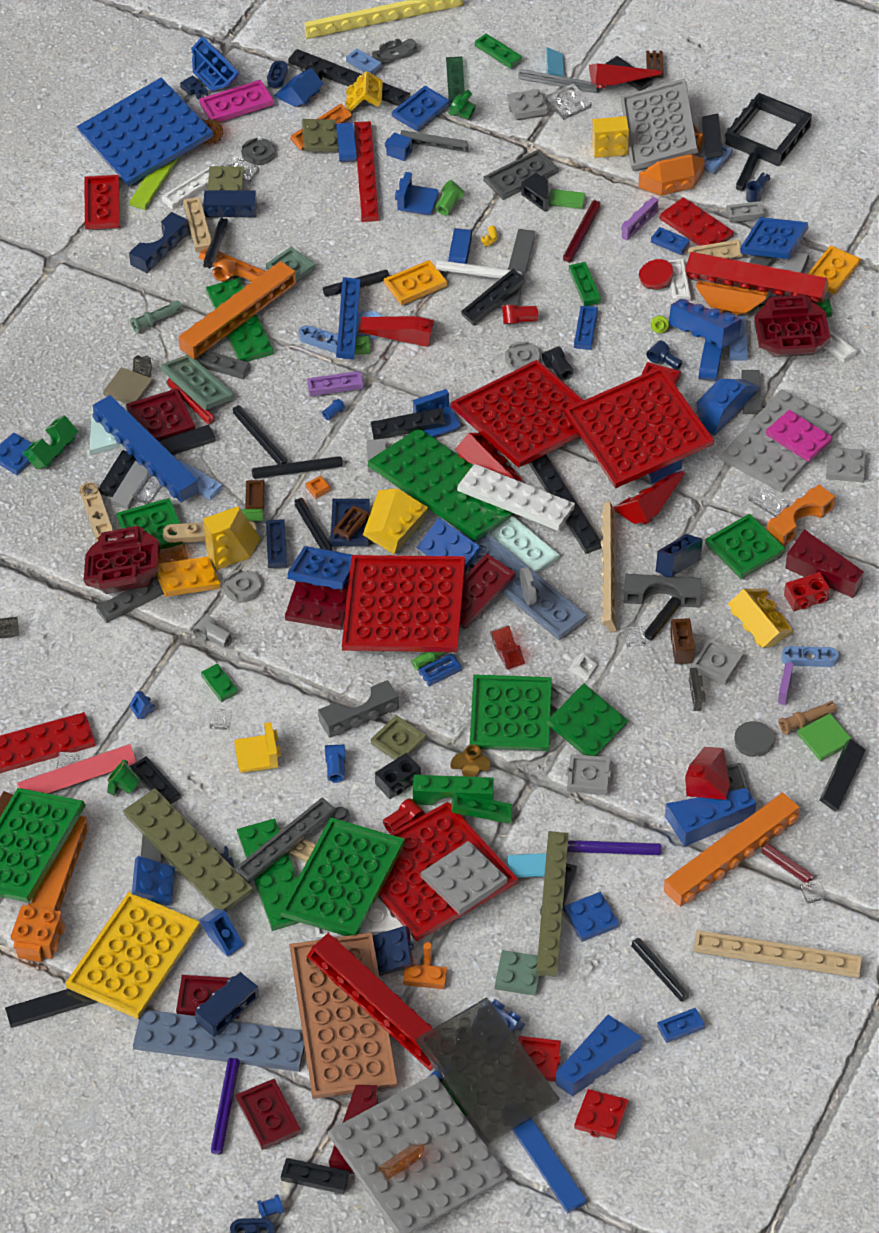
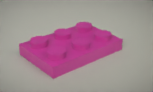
(799, 435)

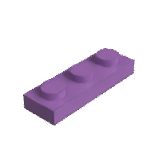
(639, 218)
(335, 383)

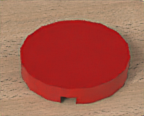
(656, 274)

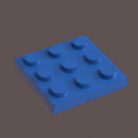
(774, 238)
(321, 567)

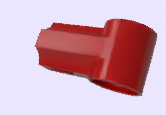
(514, 314)
(407, 812)

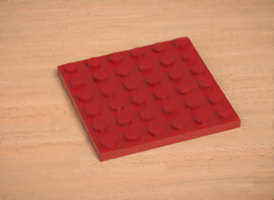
(521, 413)
(638, 427)
(404, 603)
(427, 842)

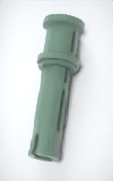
(150, 318)

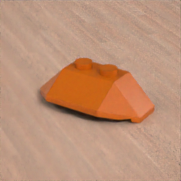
(672, 175)
(729, 297)

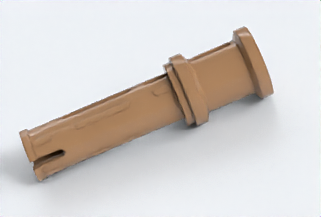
(800, 719)

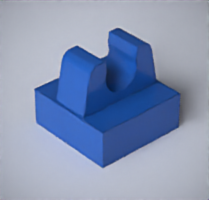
(141, 705)

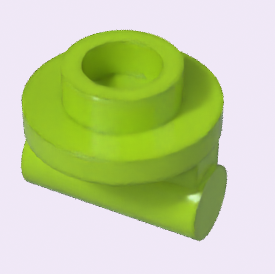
(659, 324)

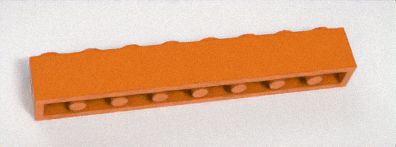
(237, 310)
(731, 849)
(55, 883)

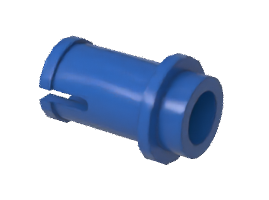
(333, 409)

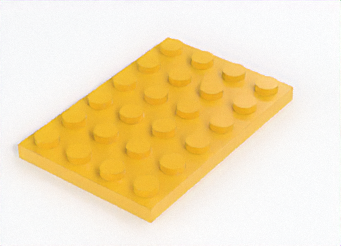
(133, 955)

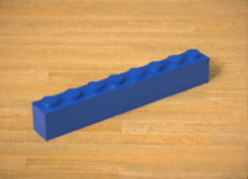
(145, 449)

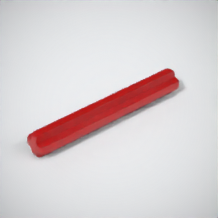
(206, 415)

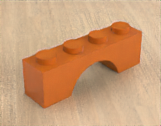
(814, 503)

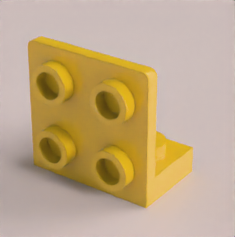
(366, 87)

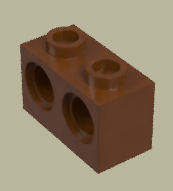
(682, 641)

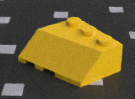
(394, 519)
(229, 537)
(760, 617)

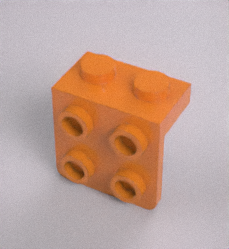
(39, 928)

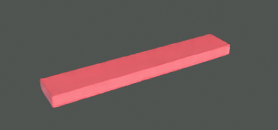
(79, 771)

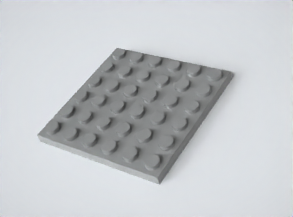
(448, 1174)

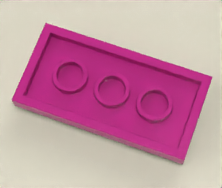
(236, 101)

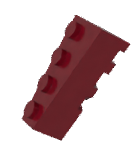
(813, 556)
(362, 1099)

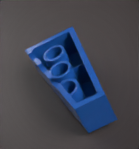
(705, 322)
(703, 817)
(600, 1051)

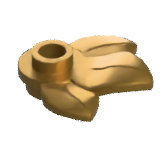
(470, 764)

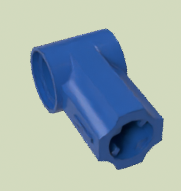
(335, 762)

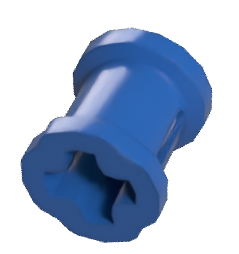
(270, 1206)

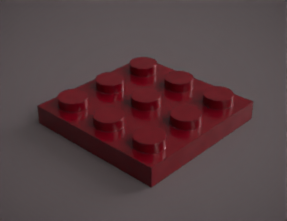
(162, 414)
(317, 605)

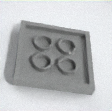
(464, 877)

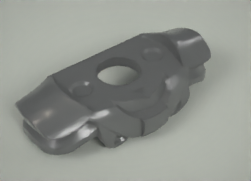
(404, 48)

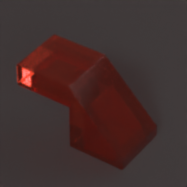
(506, 648)

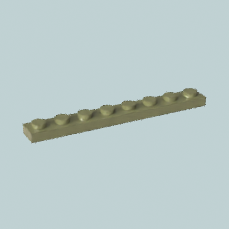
(552, 904)

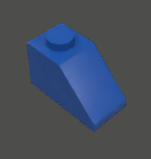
(221, 931)

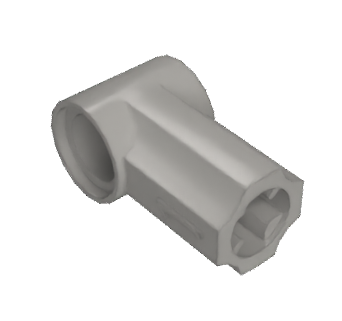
(209, 629)

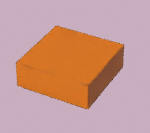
(318, 487)

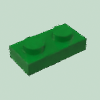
(219, 682)

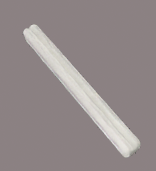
(471, 269)

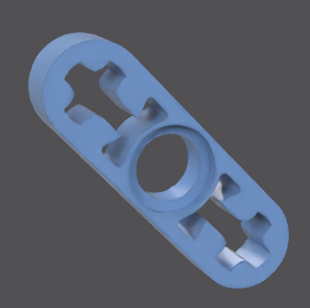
(310, 336)
(816, 651)

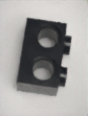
(400, 773)

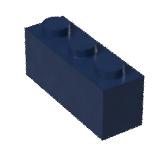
(230, 203)
(679, 555)
(226, 1004)

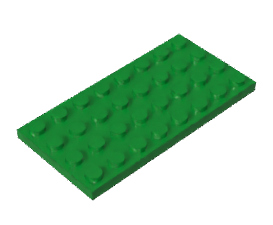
(432, 477)

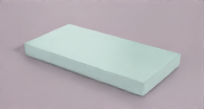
(524, 544)

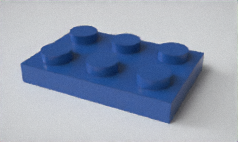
(420, 108)
(447, 541)

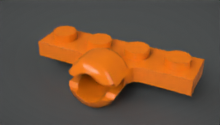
(229, 266)

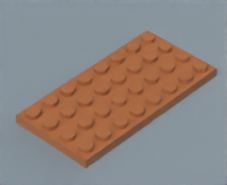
(339, 1037)

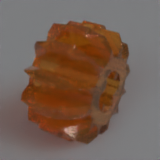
(217, 129)

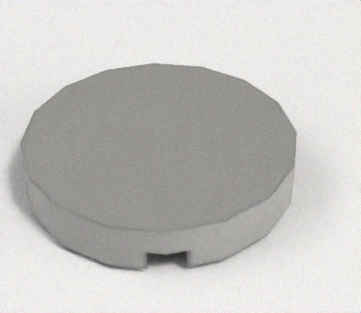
(521, 354)
(242, 586)
(528, 589)

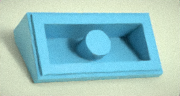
(554, 62)
(527, 865)

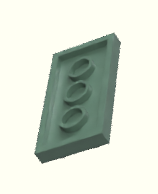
(197, 382)

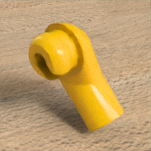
(491, 238)

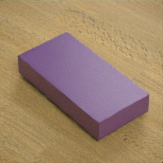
(785, 683)

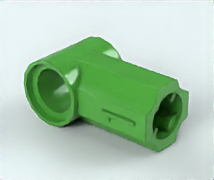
(451, 194)

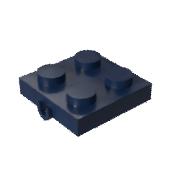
(393, 950)

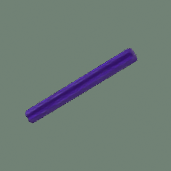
(614, 847)
(225, 1106)

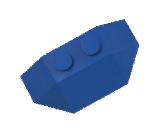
(212, 66)
(723, 402)

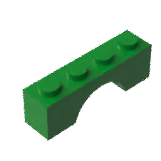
(431, 788)

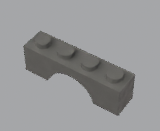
(640, 587)
(338, 719)

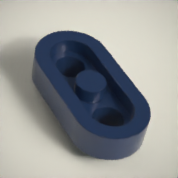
(277, 74)
(252, 1225)

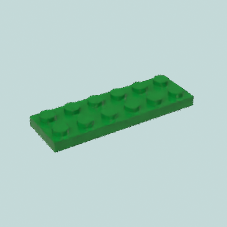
(249, 339)
(278, 880)

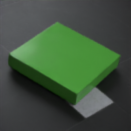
(824, 737)

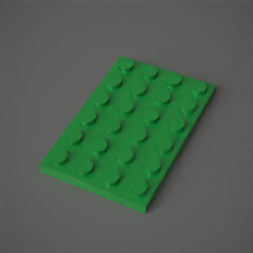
(31, 838)
(342, 877)

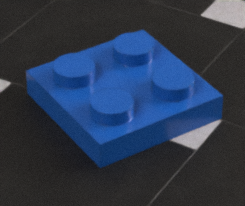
(12, 453)
(153, 880)
(591, 916)

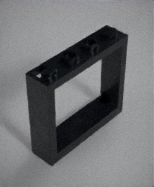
(777, 108)

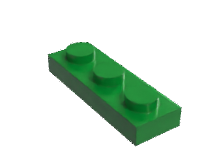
(498, 51)
(584, 284)
(481, 808)

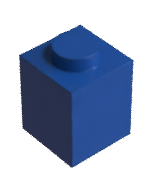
(398, 146)

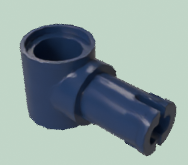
(755, 188)
(661, 353)

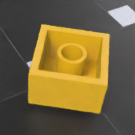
(610, 136)

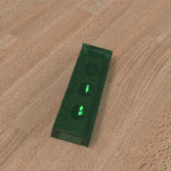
(455, 77)

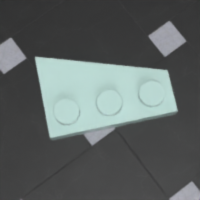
(100, 439)

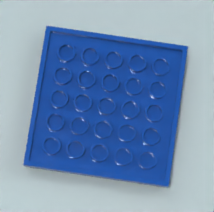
(145, 131)

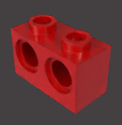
(806, 591)

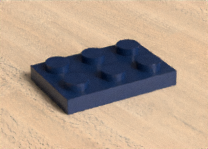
(340, 507)

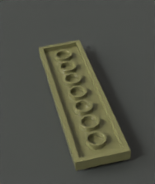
(188, 851)

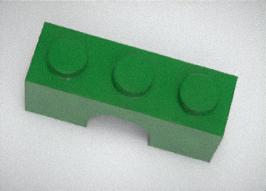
(61, 434)

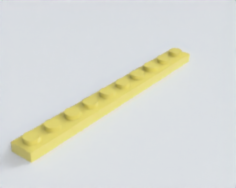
(375, 16)

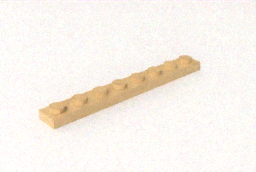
(609, 571)
(777, 954)

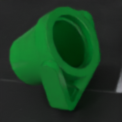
(462, 106)
(123, 778)

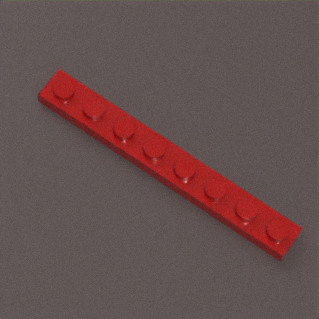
(366, 171)

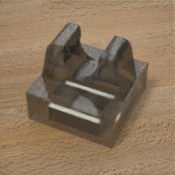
(142, 365)

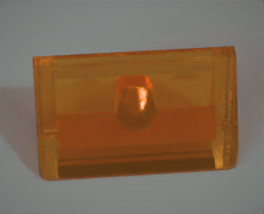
(173, 554)
(401, 1161)

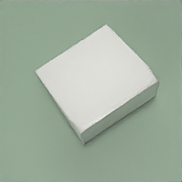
(582, 666)

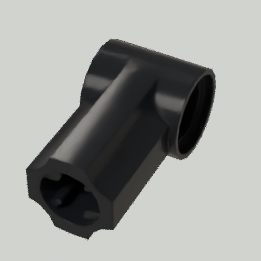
(556, 360)

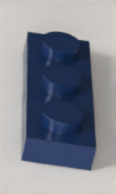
(276, 543)

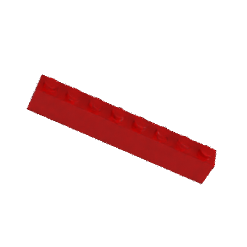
(756, 277)
(371, 994)

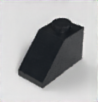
(536, 190)

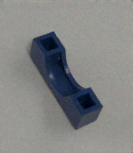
(147, 255)

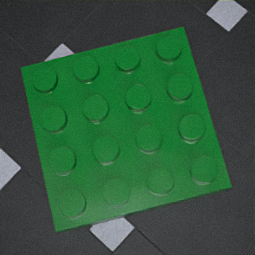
(510, 712)

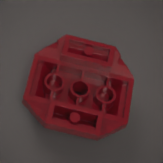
(791, 326)
(122, 560)

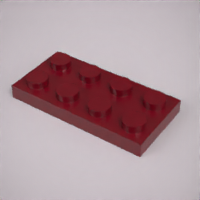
(482, 586)

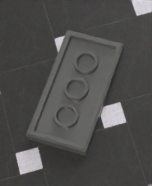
(507, 179)

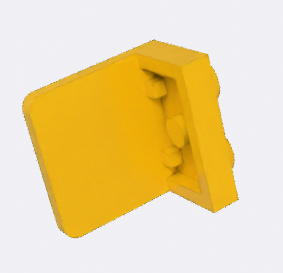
(258, 751)

